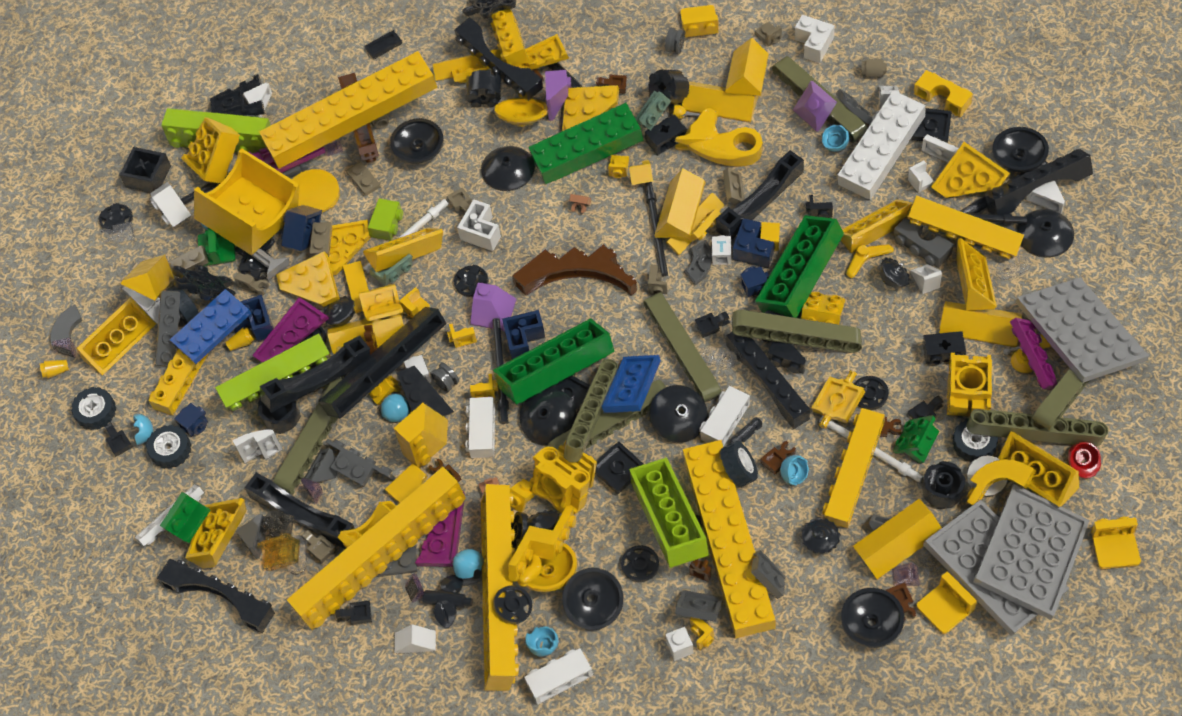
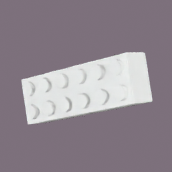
(881, 145)

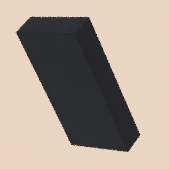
(383, 44)

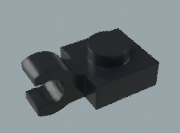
(709, 324)
(924, 409)
(117, 441)
(358, 613)

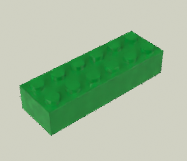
(586, 143)
(800, 266)
(553, 361)

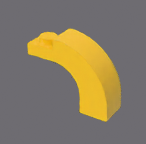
(998, 471)
(351, 536)

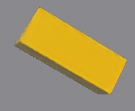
(747, 69)
(726, 105)
(680, 206)
(875, 225)
(415, 244)
(150, 277)
(974, 278)
(979, 325)
(383, 331)
(115, 336)
(1052, 478)
(897, 538)

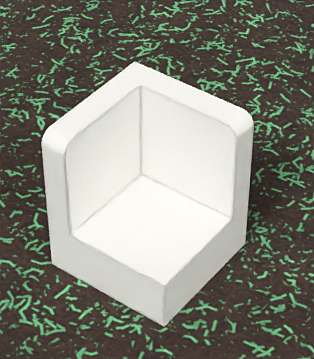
(919, 177)

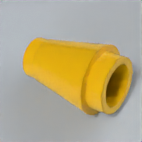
(240, 339)
(53, 367)

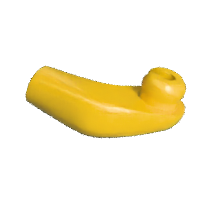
(531, 571)

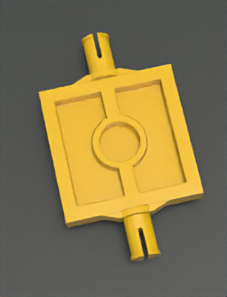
(838, 399)

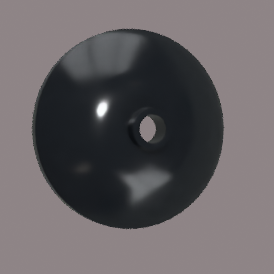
(415, 134)
(1020, 142)
(510, 174)
(1043, 240)
(667, 419)
(558, 420)
(606, 603)
(877, 606)

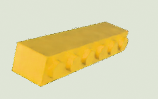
(964, 226)
(854, 468)

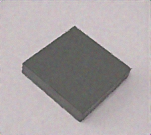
(699, 605)

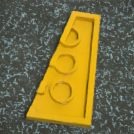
(545, 53)

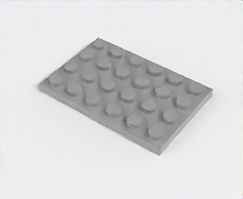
(1081, 329)
(961, 549)
(1032, 552)

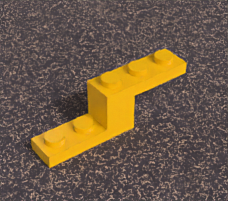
(542, 543)

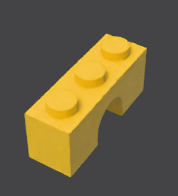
(932, 85)

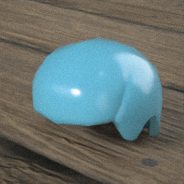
(835, 138)
(395, 408)
(145, 428)
(794, 469)
(467, 562)
(540, 634)

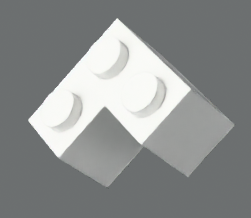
(816, 36)
(170, 204)
(477, 228)

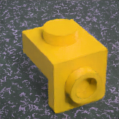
(384, 389)
(522, 494)

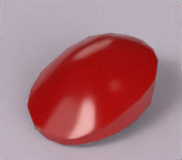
(1080, 452)

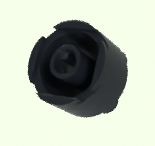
(671, 84)
(483, 88)
(281, 419)
(943, 485)

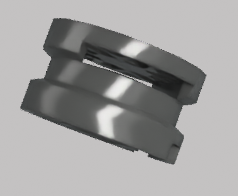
(674, 40)
(444, 377)

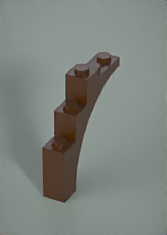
(363, 135)
(574, 264)

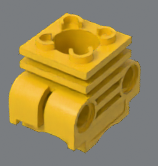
(969, 384)
(562, 481)

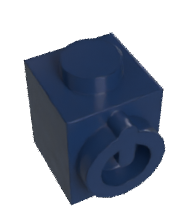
(753, 280)
(192, 420)

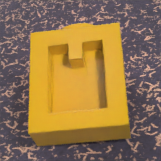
(618, 166)
(463, 337)
(484, 389)
(702, 629)

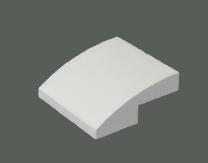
(257, 443)

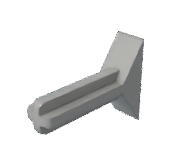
(274, 265)

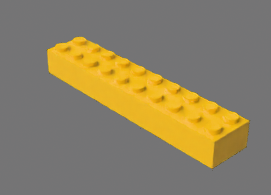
(348, 109)
(728, 540)
(377, 548)
(497, 552)

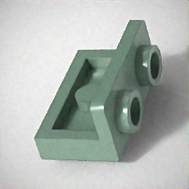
(652, 110)
(391, 274)

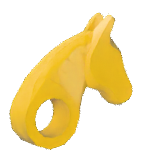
(720, 148)

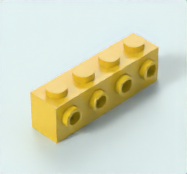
(510, 38)
(174, 383)

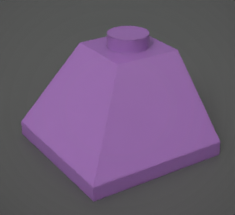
(556, 91)
(814, 106)
(491, 303)

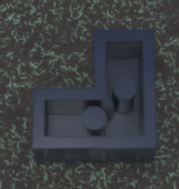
(299, 226)
(749, 246)
(258, 319)
(522, 329)

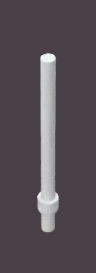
(432, 213)
(903, 468)

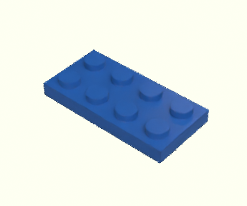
(210, 326)
(631, 384)

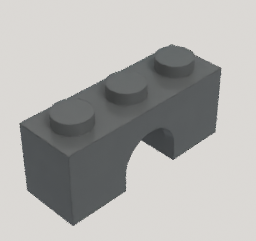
(933, 251)

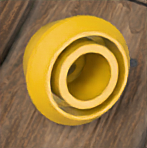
(1020, 362)

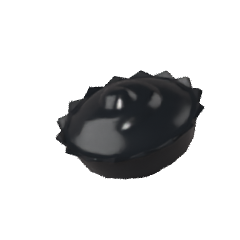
(894, 273)
(340, 311)
(544, 520)
(820, 535)

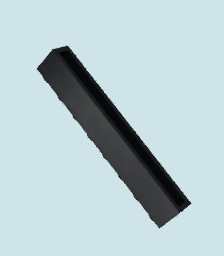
(382, 362)

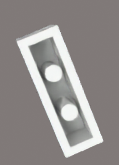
(725, 416)
(481, 427)
(558, 675)

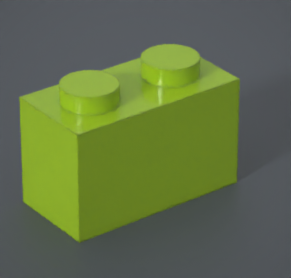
(385, 219)

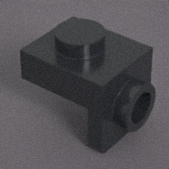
(819, 209)

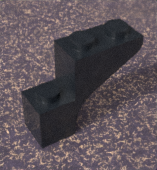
(785, 354)

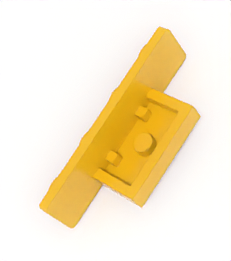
(460, 67)
(705, 218)

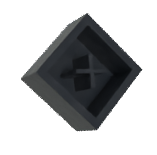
(145, 169)

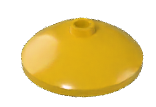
(520, 111)
(560, 571)

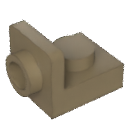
(769, 33)
(655, 281)

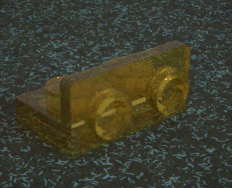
(280, 551)

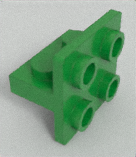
(217, 248)
(917, 438)
(185, 517)

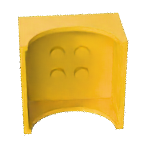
(247, 203)

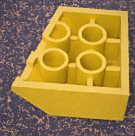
(212, 150)
(422, 434)
(215, 532)

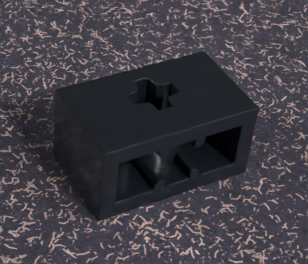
(663, 134)
(935, 344)

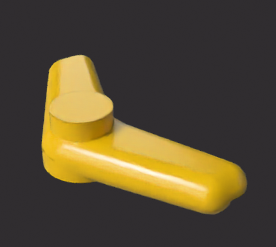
(863, 253)

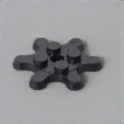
(487, 7)
(201, 282)

